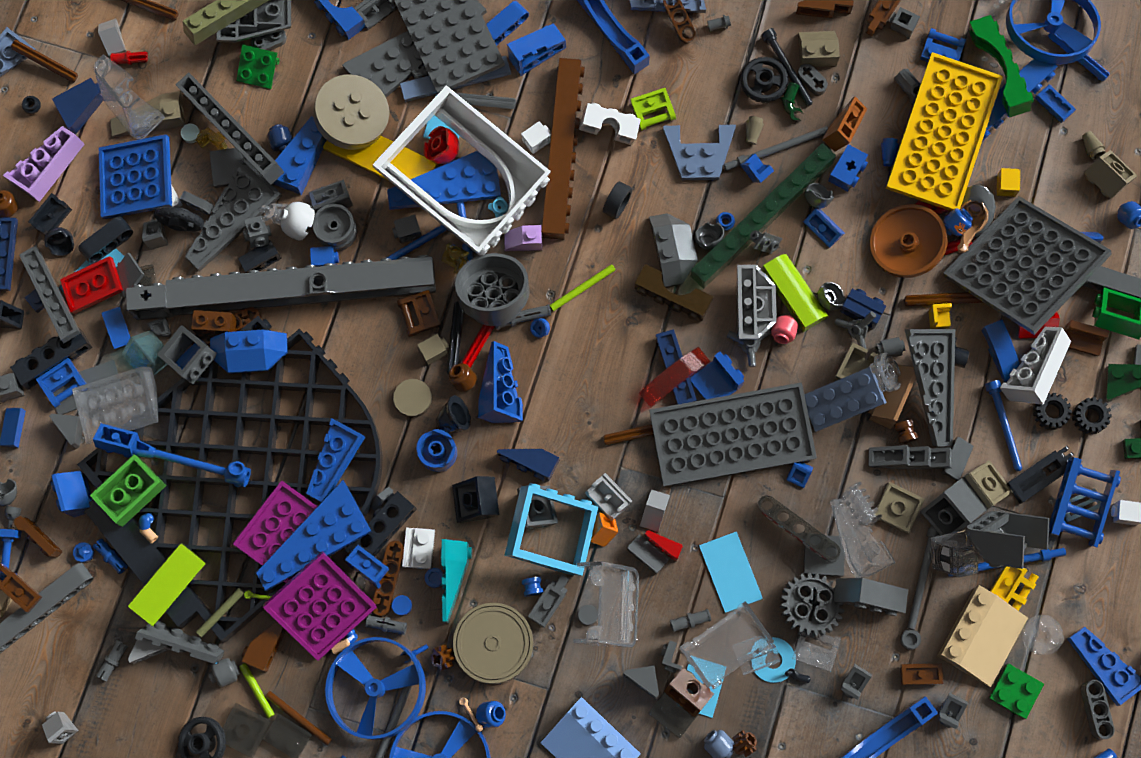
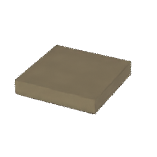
(988, 484)
(899, 507)

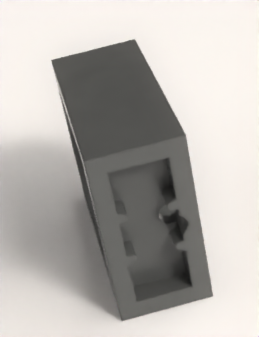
(178, 345)

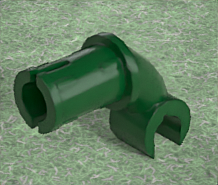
(788, 101)

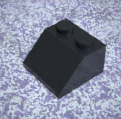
(475, 499)

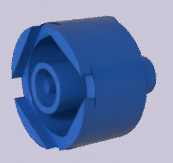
(433, 440)

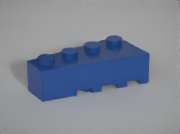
(300, 158)

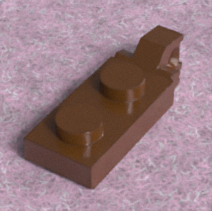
(881, 14)

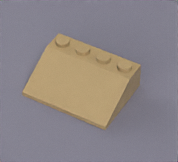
(982, 636)

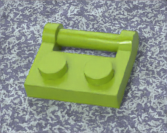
(651, 103)

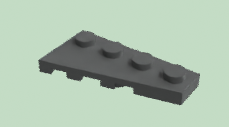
(180, 642)

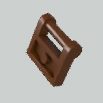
(424, 310)

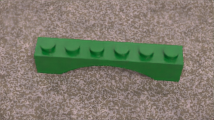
(987, 37)

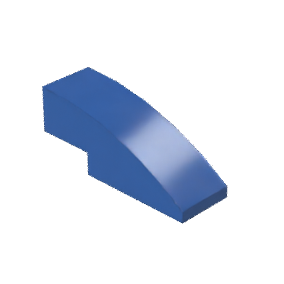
(1001, 348)

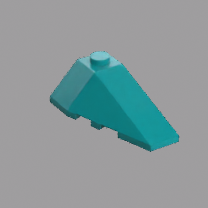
(455, 561)

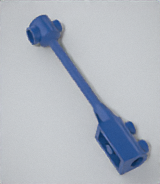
(128, 443)

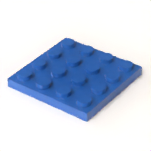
(135, 176)

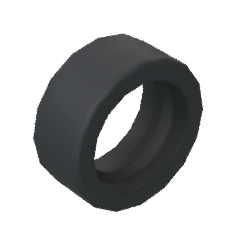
(617, 200)

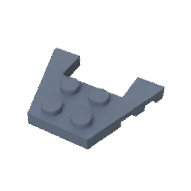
(699, 160)

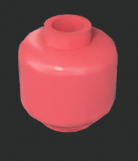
(784, 329)

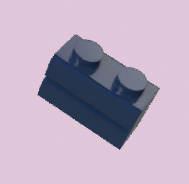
(859, 306)

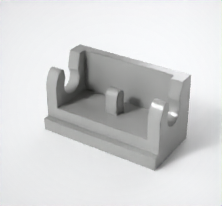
(608, 497)

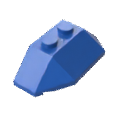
(249, 350)

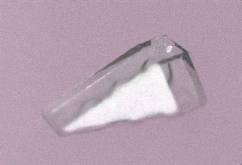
(860, 548)

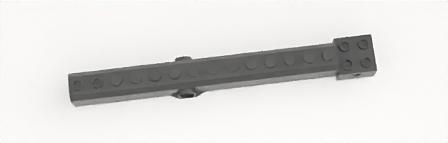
(282, 287)

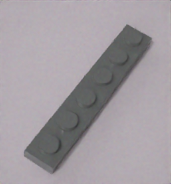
(50, 294)

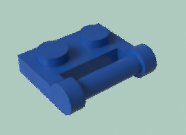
(940, 49)
(57, 378)

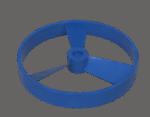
(1054, 24)
(375, 688)
(462, 733)

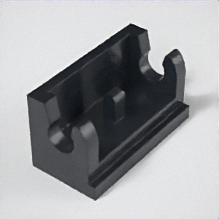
(50, 214)

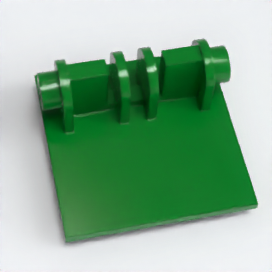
(257, 66)

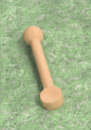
(464, 702)

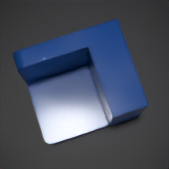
(756, 169)

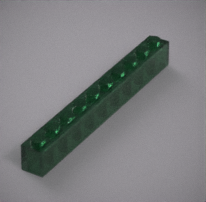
(762, 215)

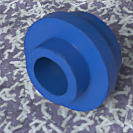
(726, 216)

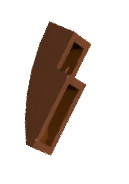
(824, 8)

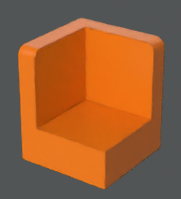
(603, 530)

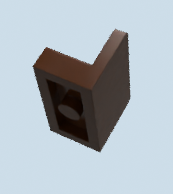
(1086, 337)

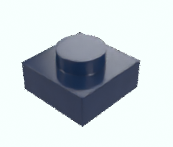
(35, 301)

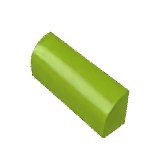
(794, 292)
(166, 584)

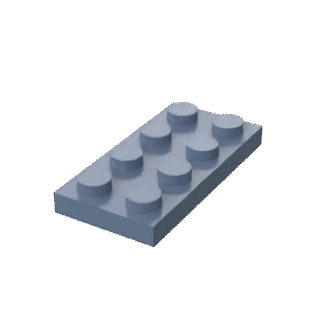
(844, 399)

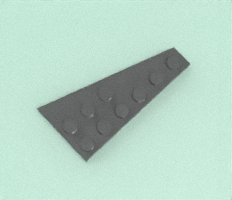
(237, 202)
(934, 366)

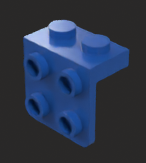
(718, 378)

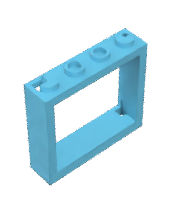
(519, 520)

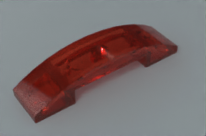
(674, 376)

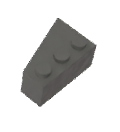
(871, 595)

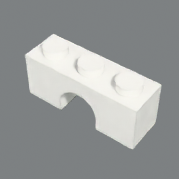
(625, 125)

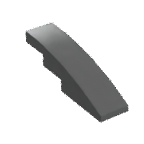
(910, 457)

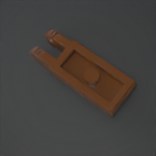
(37, 536)
(18, 590)

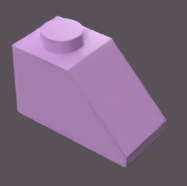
(524, 238)

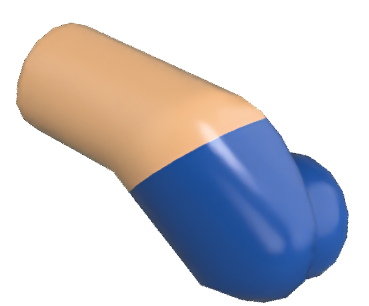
(144, 527)
(351, 637)

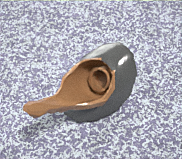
(981, 206)

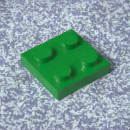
(1016, 691)

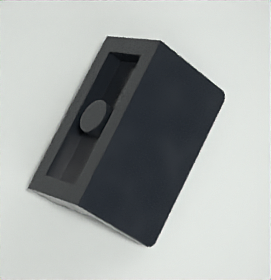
(259, 258)

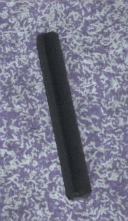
(455, 337)

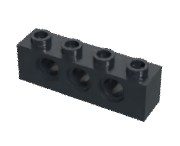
(22, 367)
(392, 525)

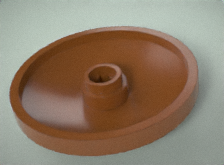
(908, 240)

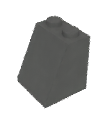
(954, 508)

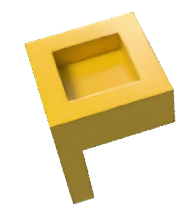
(1008, 182)
(940, 316)

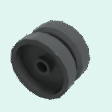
(335, 226)

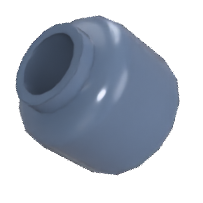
(718, 744)

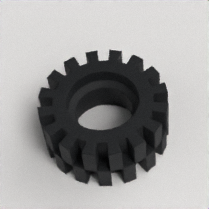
(1097, 405)
(1053, 423)

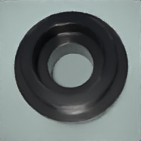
(27, 101)

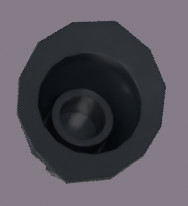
(454, 416)

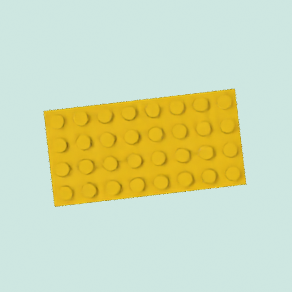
(944, 132)

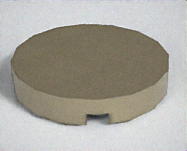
(412, 397)

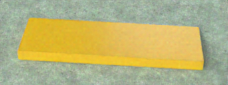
(407, 161)

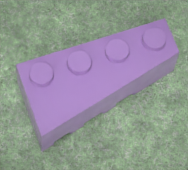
(45, 164)

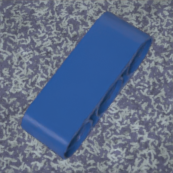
(507, 21)

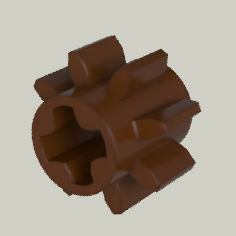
(443, 657)
(744, 743)

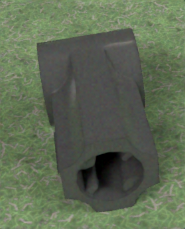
(908, 83)

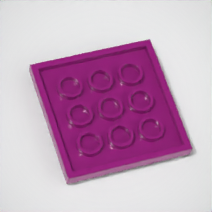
(274, 523)
(319, 606)

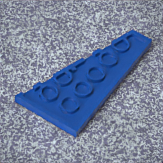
(458, 181)
(328, 529)

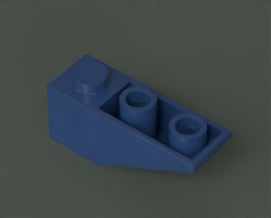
(534, 460)

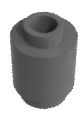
(892, 346)

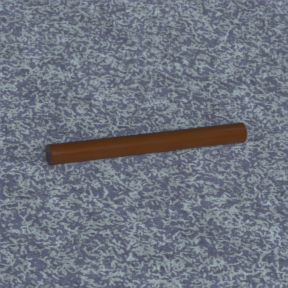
(298, 718)

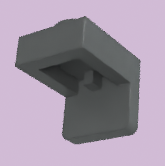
(667, 652)
(855, 682)
(952, 711)

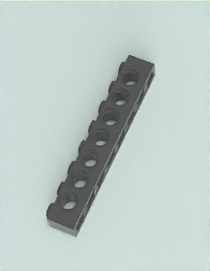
(230, 128)

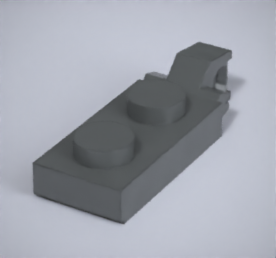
(549, 602)

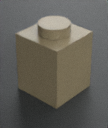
(433, 349)

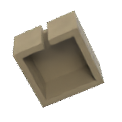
(854, 361)

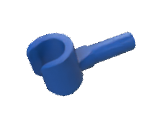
(415, 652)

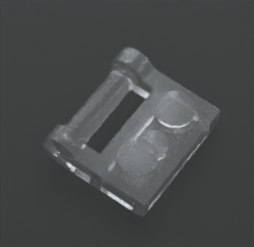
(817, 655)

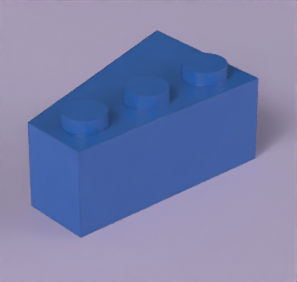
(535, 48)

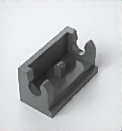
(374, 11)

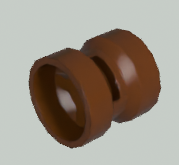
(906, 431)

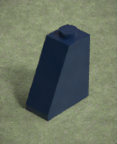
(78, 104)

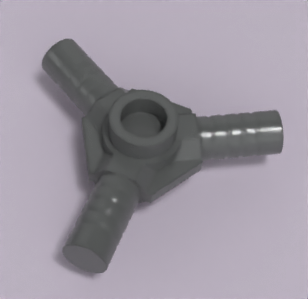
(857, 328)
(748, 346)

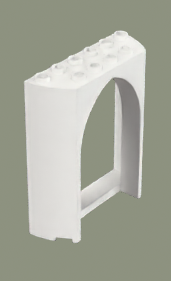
(518, 168)

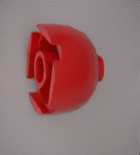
(442, 146)

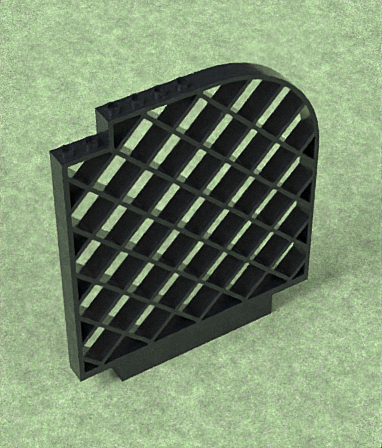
(147, 557)

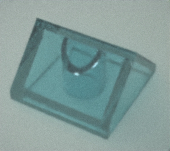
(143, 351)

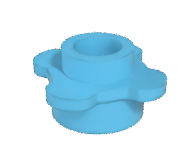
(494, 206)

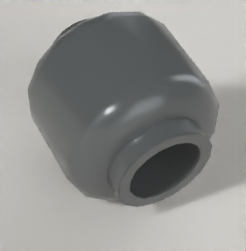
(224, 672)

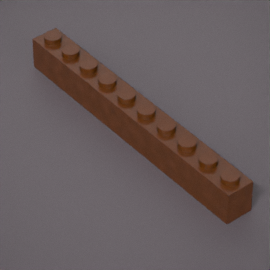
(561, 149)

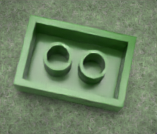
(128, 490)

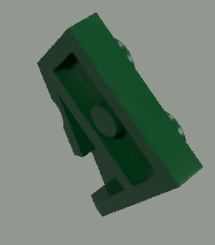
(1122, 380)

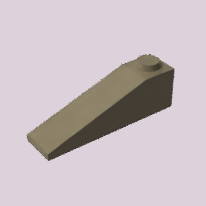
(168, 104)

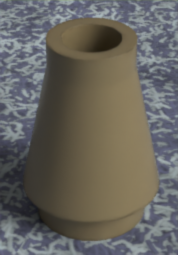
(753, 129)
(1093, 145)

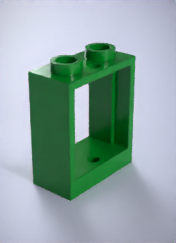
(1115, 322)

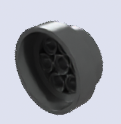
(492, 288)

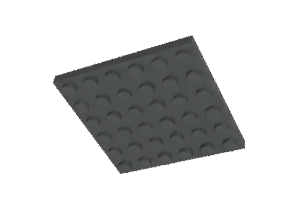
(1027, 264)

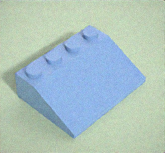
(587, 735)

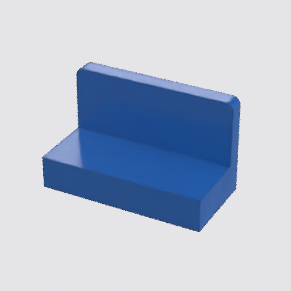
(367, 565)

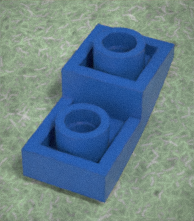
(116, 327)

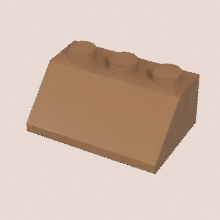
(889, 413)

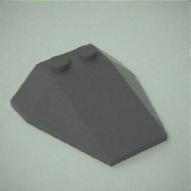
(265, 19)

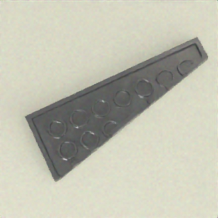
(390, 62)

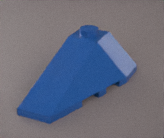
(498, 392)

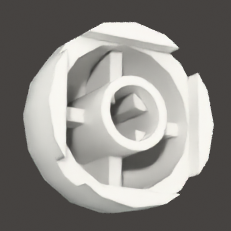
(296, 219)

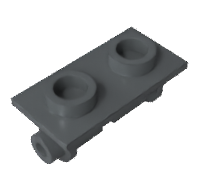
(765, 242)

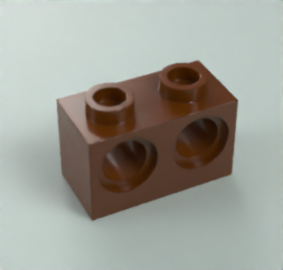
(212, 322)

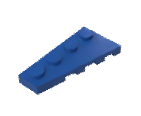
(338, 450)
(1117, 678)

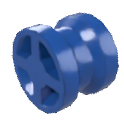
(532, 586)

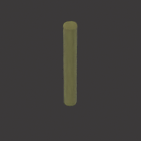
(220, 612)

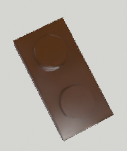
(921, 674)

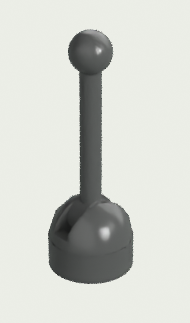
(11, 513)

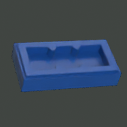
(1055, 103)

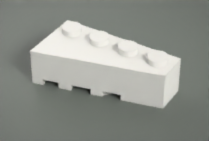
(1038, 368)

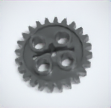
(795, 600)

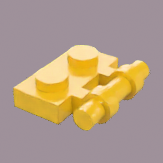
(1008, 582)

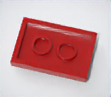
(91, 285)

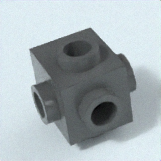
(256, 232)

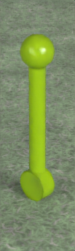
(248, 594)

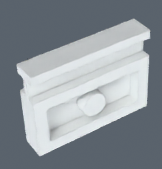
(418, 548)

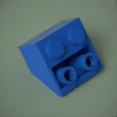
(72, 492)

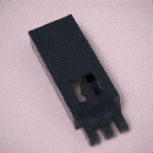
(1035, 479)

